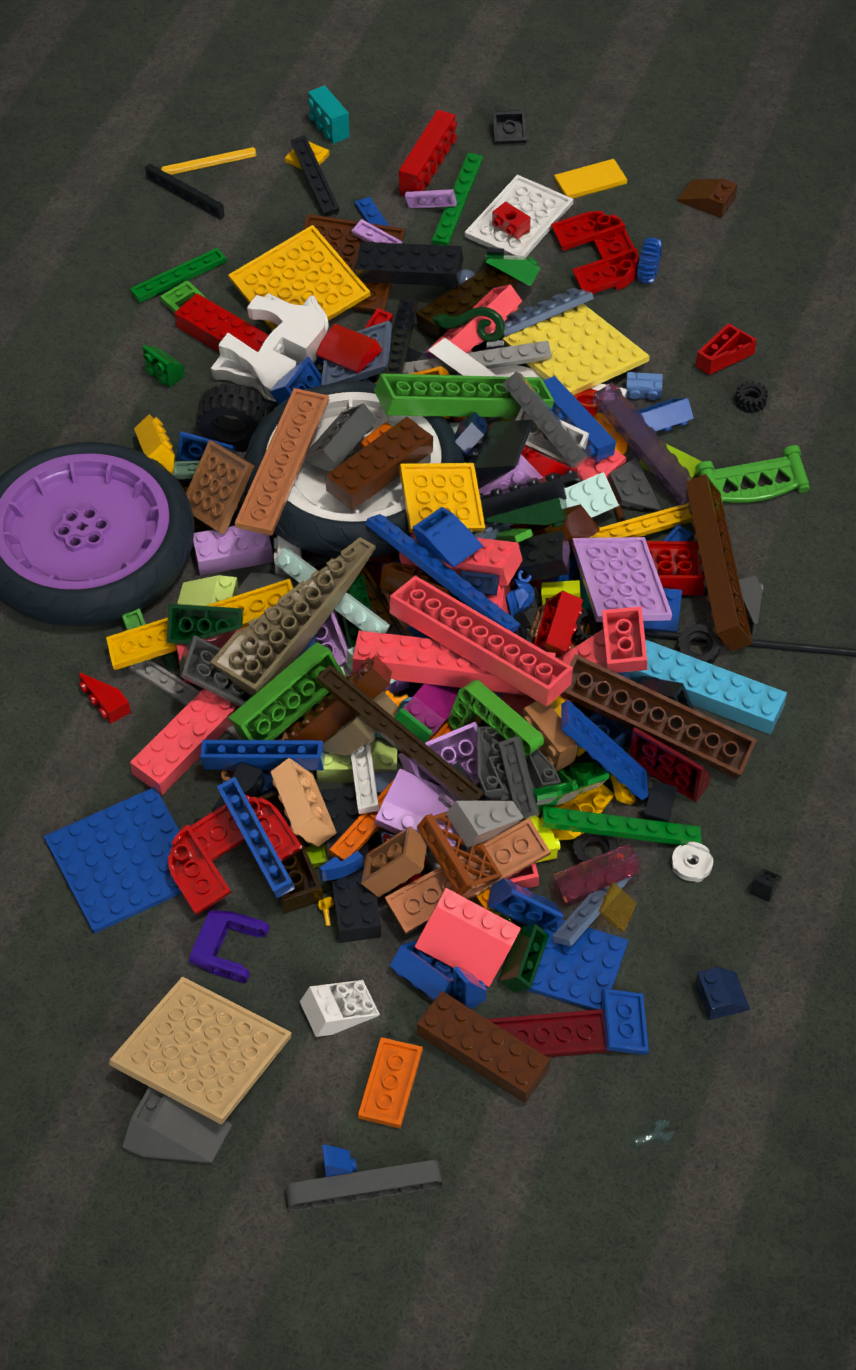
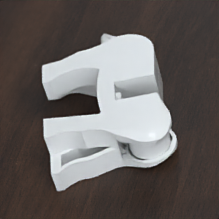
(294, 339)

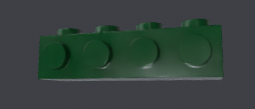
(359, 592)

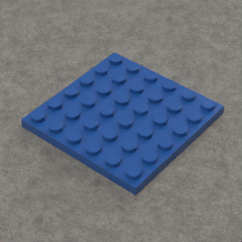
(118, 859)

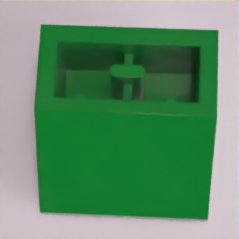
(162, 366)

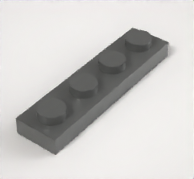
(519, 777)

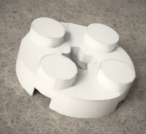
(692, 872)

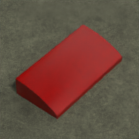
(348, 348)

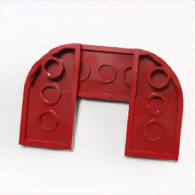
(618, 256)
(212, 837)

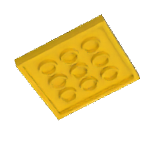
(440, 485)

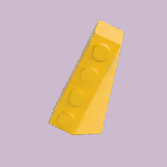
(155, 441)

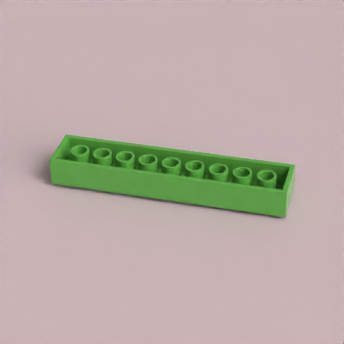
(451, 395)

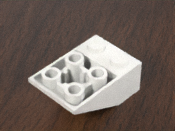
(338, 1006)

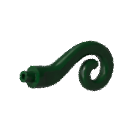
(451, 322)

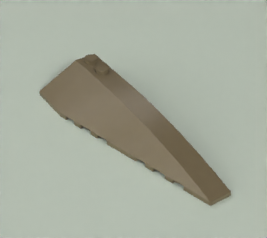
(283, 631)

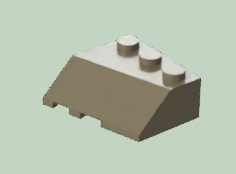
(356, 731)

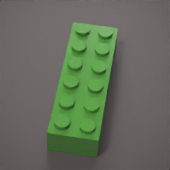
(284, 697)

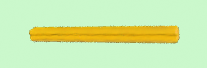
(210, 161)

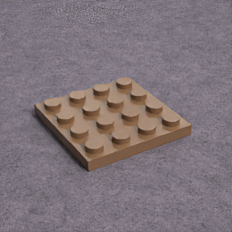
(218, 486)

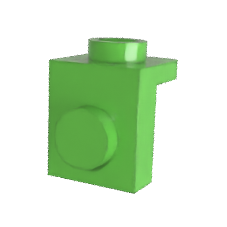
(133, 619)

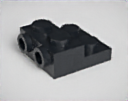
(509, 127)

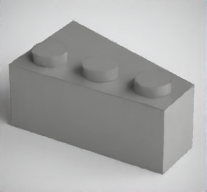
(482, 819)

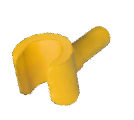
(325, 904)

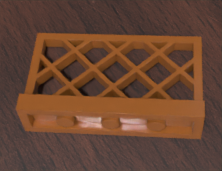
(447, 855)

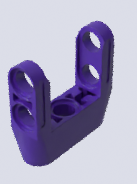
(212, 936)

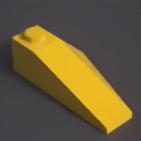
(589, 801)

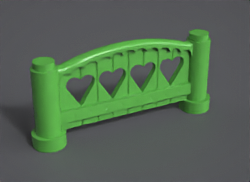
(789, 465)

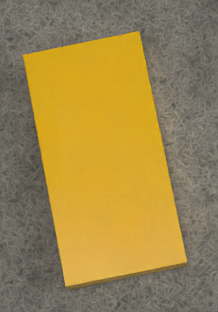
(590, 179)

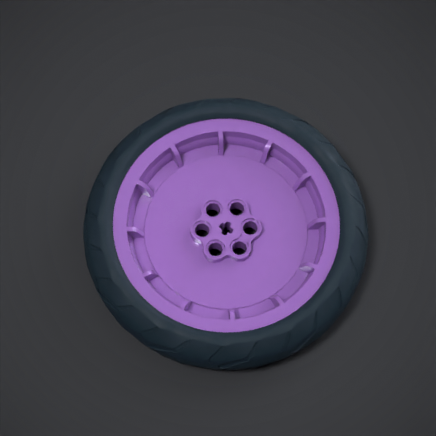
(90, 533)

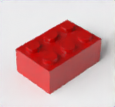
(558, 623)

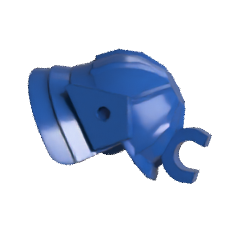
(521, 595)

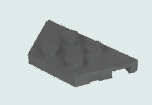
(633, 487)

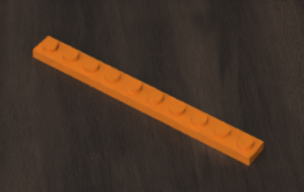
(364, 826)

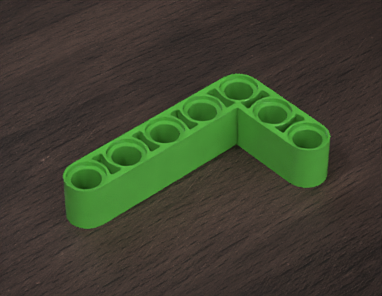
(480, 700)

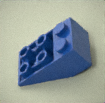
(446, 537)

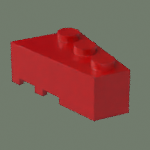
(725, 349)

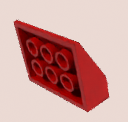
(544, 463)
(678, 565)

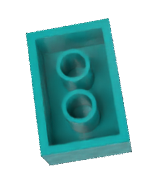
(328, 114)

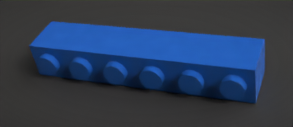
(570, 410)
(261, 753)
(256, 837)

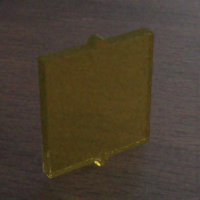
(617, 907)

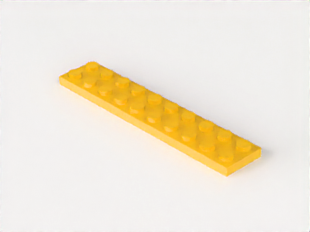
(151, 639)

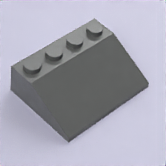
(196, 668)

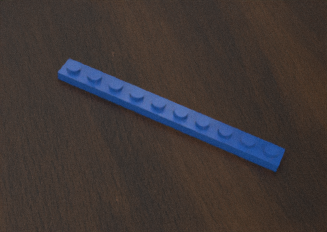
(440, 572)

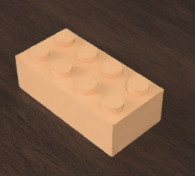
(303, 802)

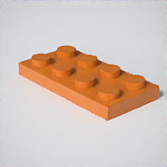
(390, 1082)

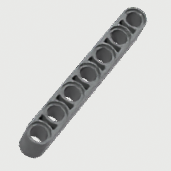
(363, 1185)

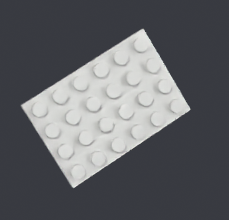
(533, 199)

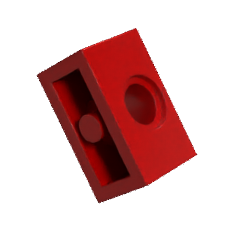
(511, 220)

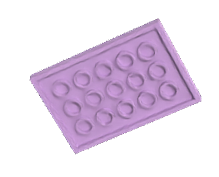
(620, 576)

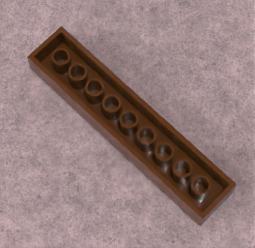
(718, 563)
(659, 717)

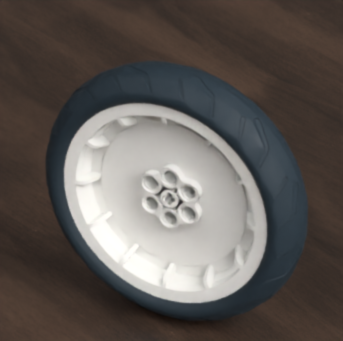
(315, 517)

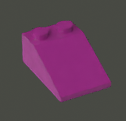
(432, 705)

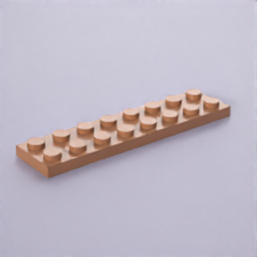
(511, 853)

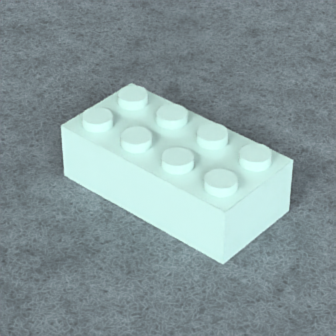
(593, 495)

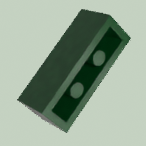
(524, 958)

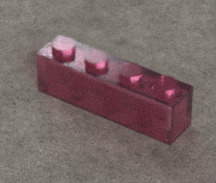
(597, 873)

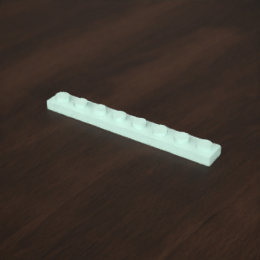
(348, 605)

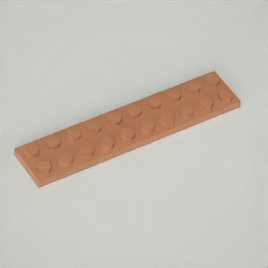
(282, 462)

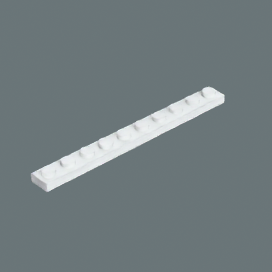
(363, 773)

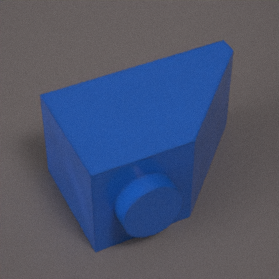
(337, 1161)

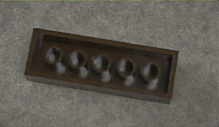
(461, 299)
(299, 869)

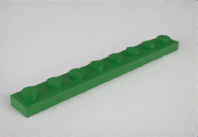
(461, 190)
(619, 826)

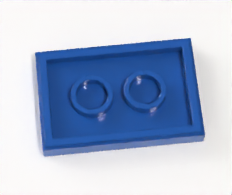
(624, 1021)

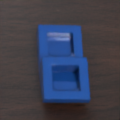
(337, 869)

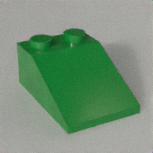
(517, 266)

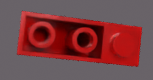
(108, 699)

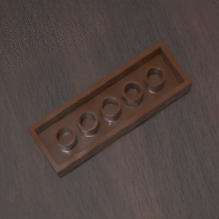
(378, 463)
(331, 713)
(483, 1046)

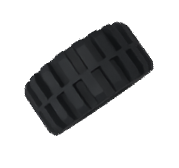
(230, 401)

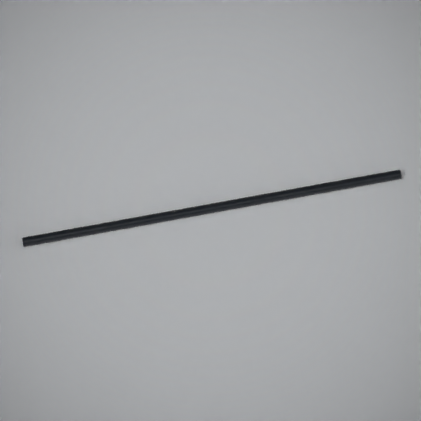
(763, 644)

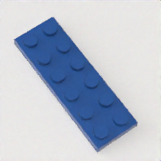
(604, 750)

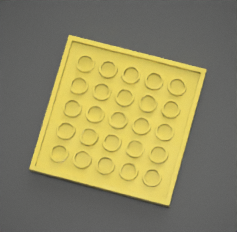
(582, 349)

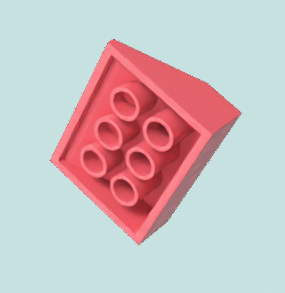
(467, 936)

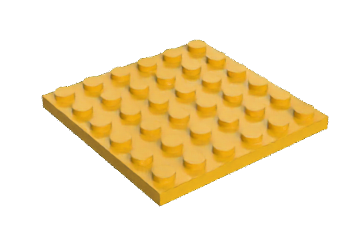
(301, 269)

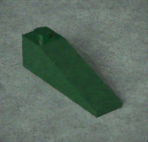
(545, 513)
(201, 621)

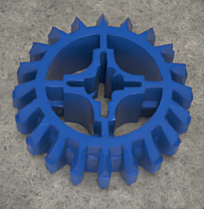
(649, 260)

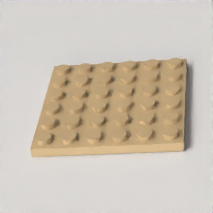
(201, 1050)

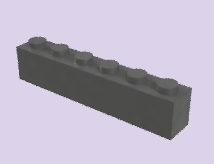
(546, 420)

